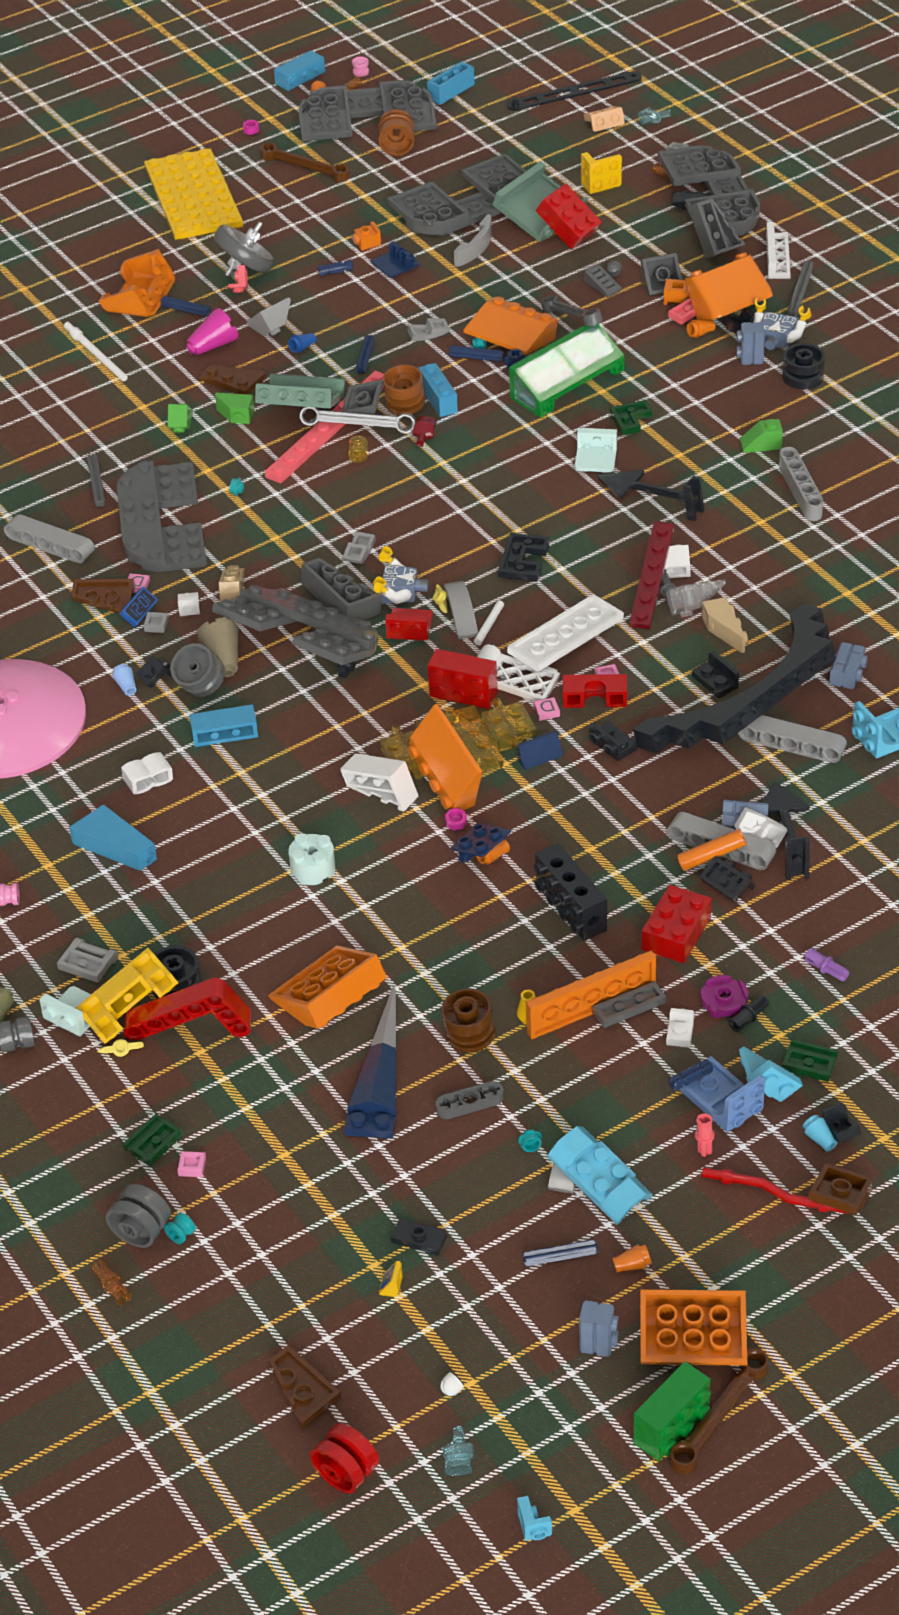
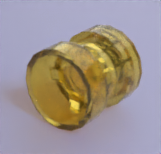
(358, 449)

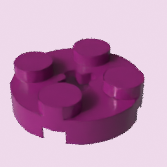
(721, 1006)

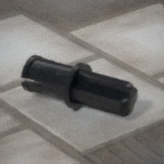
(748, 1013)

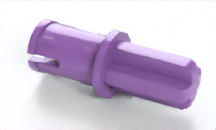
(826, 964)

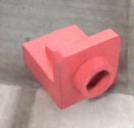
(241, 276)

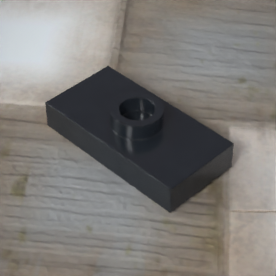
(419, 1236)

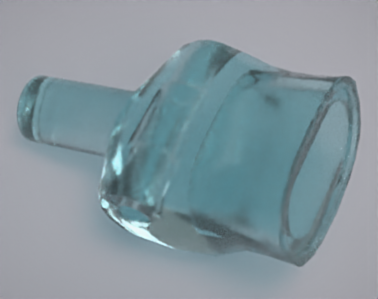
(650, 115)
(458, 1455)

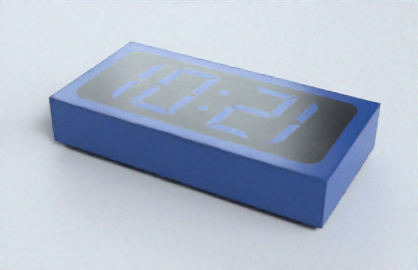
(138, 606)

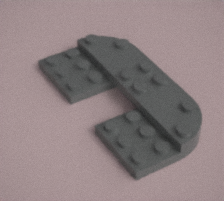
(330, 109)
(722, 179)
(435, 213)
(140, 496)
(336, 636)

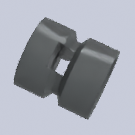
(16, 1034)

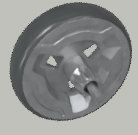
(243, 248)

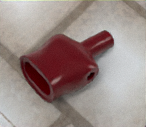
(424, 429)

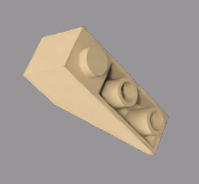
(231, 582)
(722, 622)

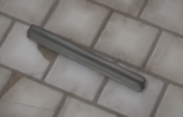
(800, 288)

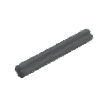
(96, 481)

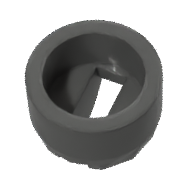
(614, 268)

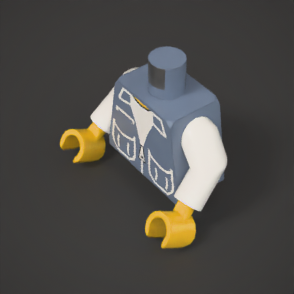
(779, 328)
(398, 581)

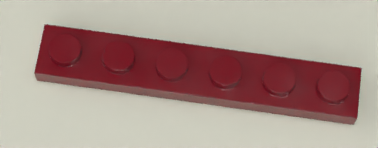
(651, 575)

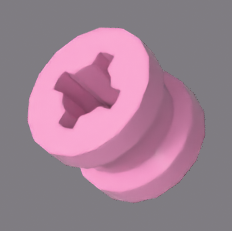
(360, 66)
(9, 894)

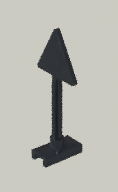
(622, 482)
(797, 849)

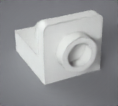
(188, 604)
(680, 1027)

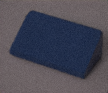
(539, 750)

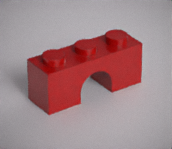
(608, 686)

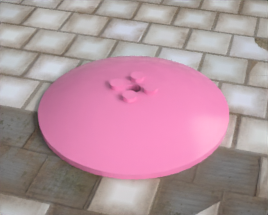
(38, 715)

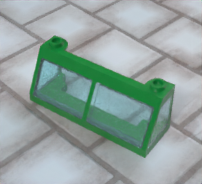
(563, 367)

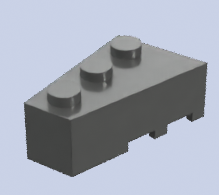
(712, 229)

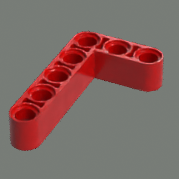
(188, 1004)

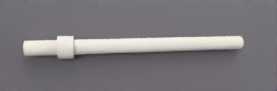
(78, 335)

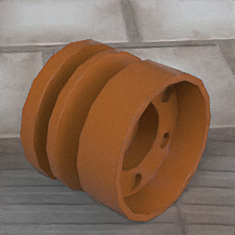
(396, 132)
(403, 389)

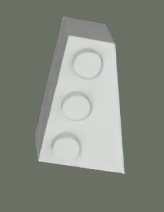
(382, 778)

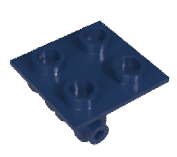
(396, 261)
(479, 841)

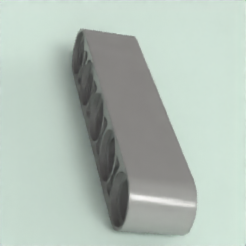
(801, 484)
(49, 538)
(795, 738)
(697, 831)

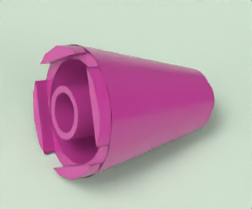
(212, 333)

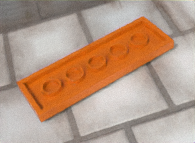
(578, 998)

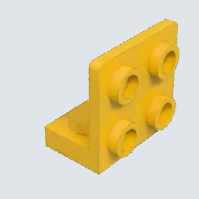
(601, 173)

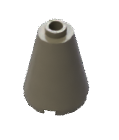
(221, 640)

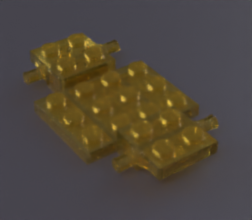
(483, 735)

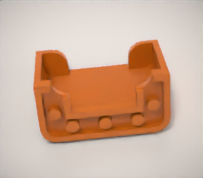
(147, 281)
(727, 288)

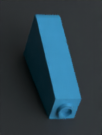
(113, 838)

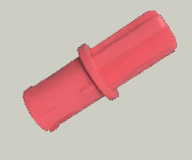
(704, 1134)

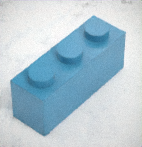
(299, 70)
(451, 82)
(438, 390)
(223, 725)

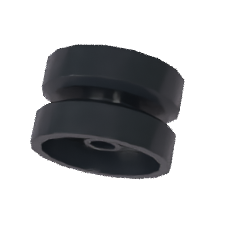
(803, 366)
(181, 964)

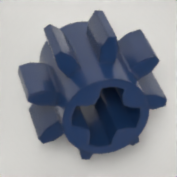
(513, 357)

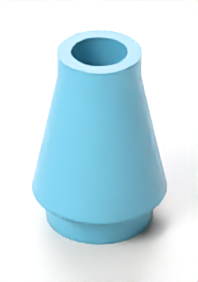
(819, 1132)

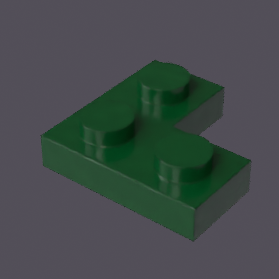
(627, 416)

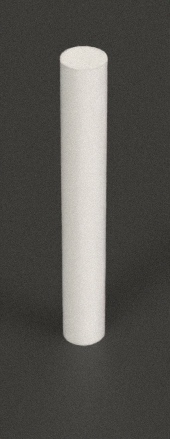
(488, 623)

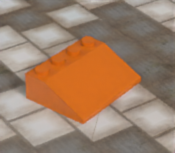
(512, 326)
(445, 761)
(329, 985)
(693, 1327)

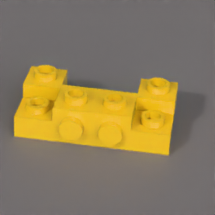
(123, 992)

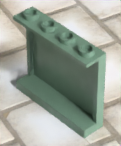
(522, 198)
(301, 391)

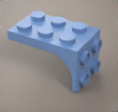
(725, 1096)

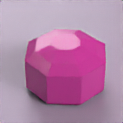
(251, 127)
(455, 819)

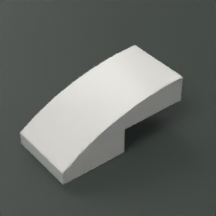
(760, 826)

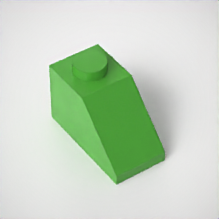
(235, 407)
(179, 417)
(763, 437)

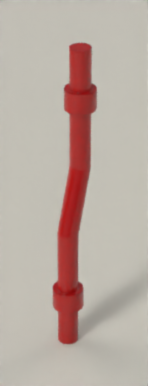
(728, 1177)

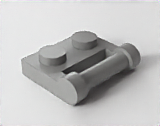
(84, 964)

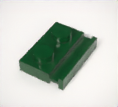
(810, 1060)
(153, 1139)

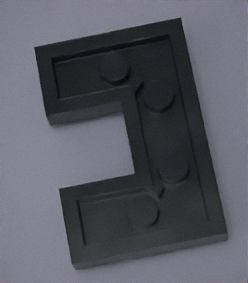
(512, 562)

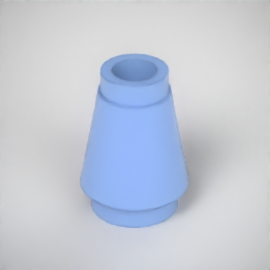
(124, 678)

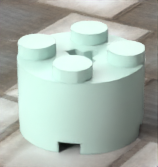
(311, 858)

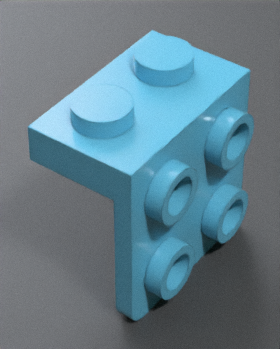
(778, 1081)

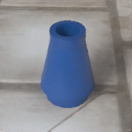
(300, 342)

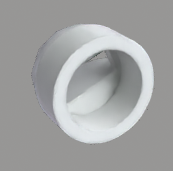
(451, 1385)

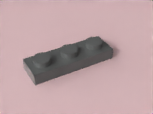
(629, 1004)

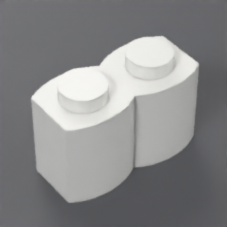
(147, 773)

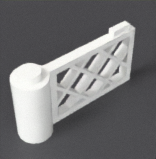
(493, 653)

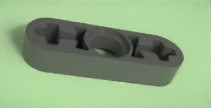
(464, 1108)

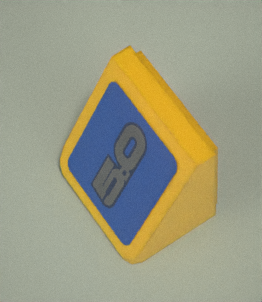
(392, 1280)

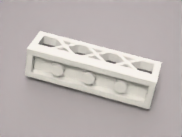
(773, 255)

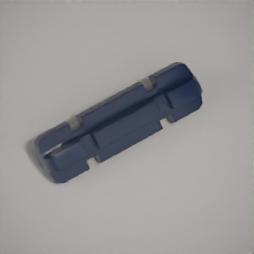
(334, 268)
(690, 1075)

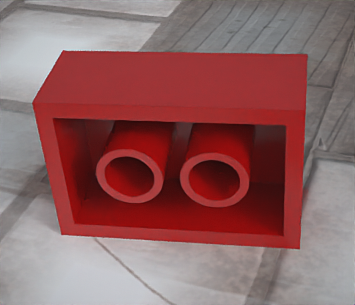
(568, 216)
(462, 678)
(676, 923)

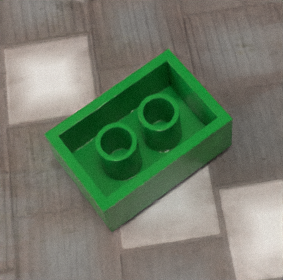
(672, 1411)

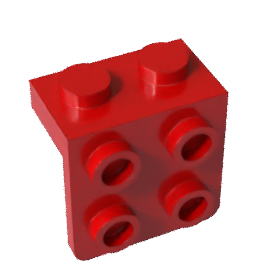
(408, 624)

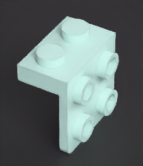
(596, 449)
(63, 1011)

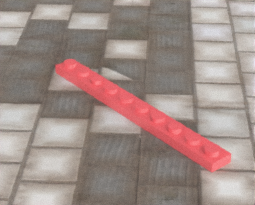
(309, 443)

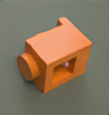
(367, 236)
(675, 291)

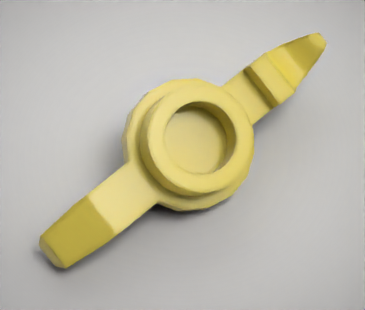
(440, 598)
(121, 1047)

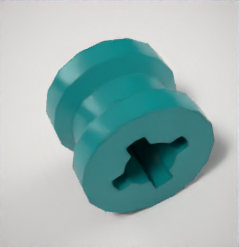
(180, 1228)

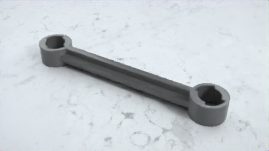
(590, 317)

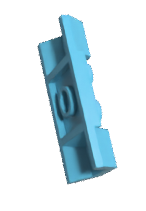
(598, 1173)

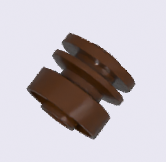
(468, 1020)

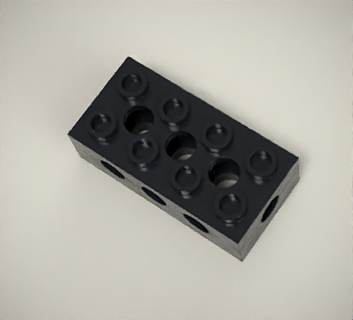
(570, 892)

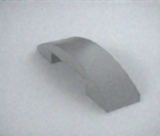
(469, 251)
(461, 609)

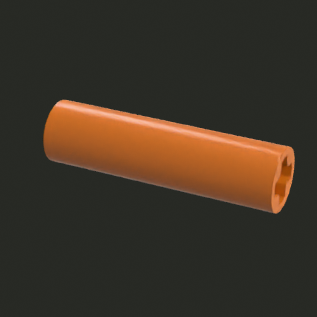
(708, 850)

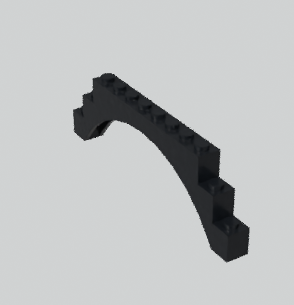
(721, 721)

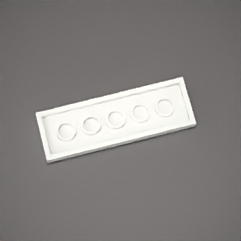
(565, 632)

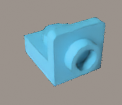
(532, 1526)

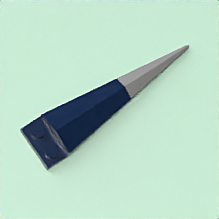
(374, 1097)

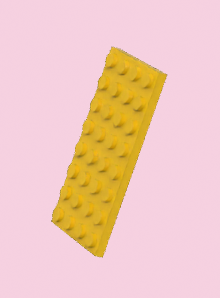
(192, 193)

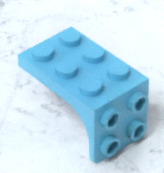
(877, 733)

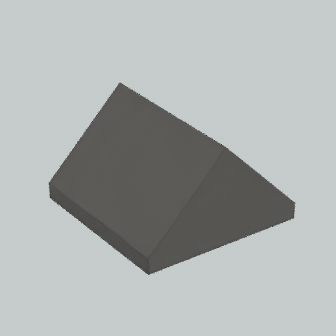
(656, 271)
(363, 397)

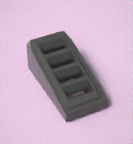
(600, 280)

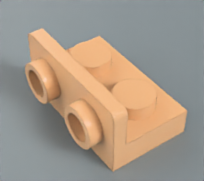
(605, 118)

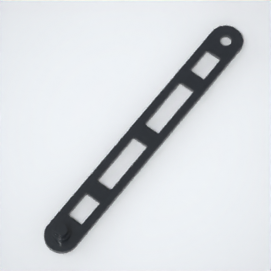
(519, 104)

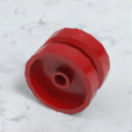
(344, 1458)

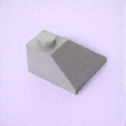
(271, 319)

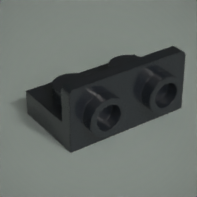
(717, 675)
(612, 740)
(726, 879)

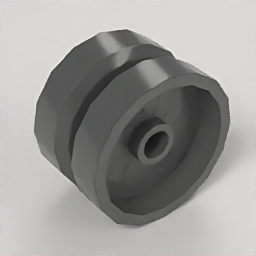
(197, 670)
(138, 1215)

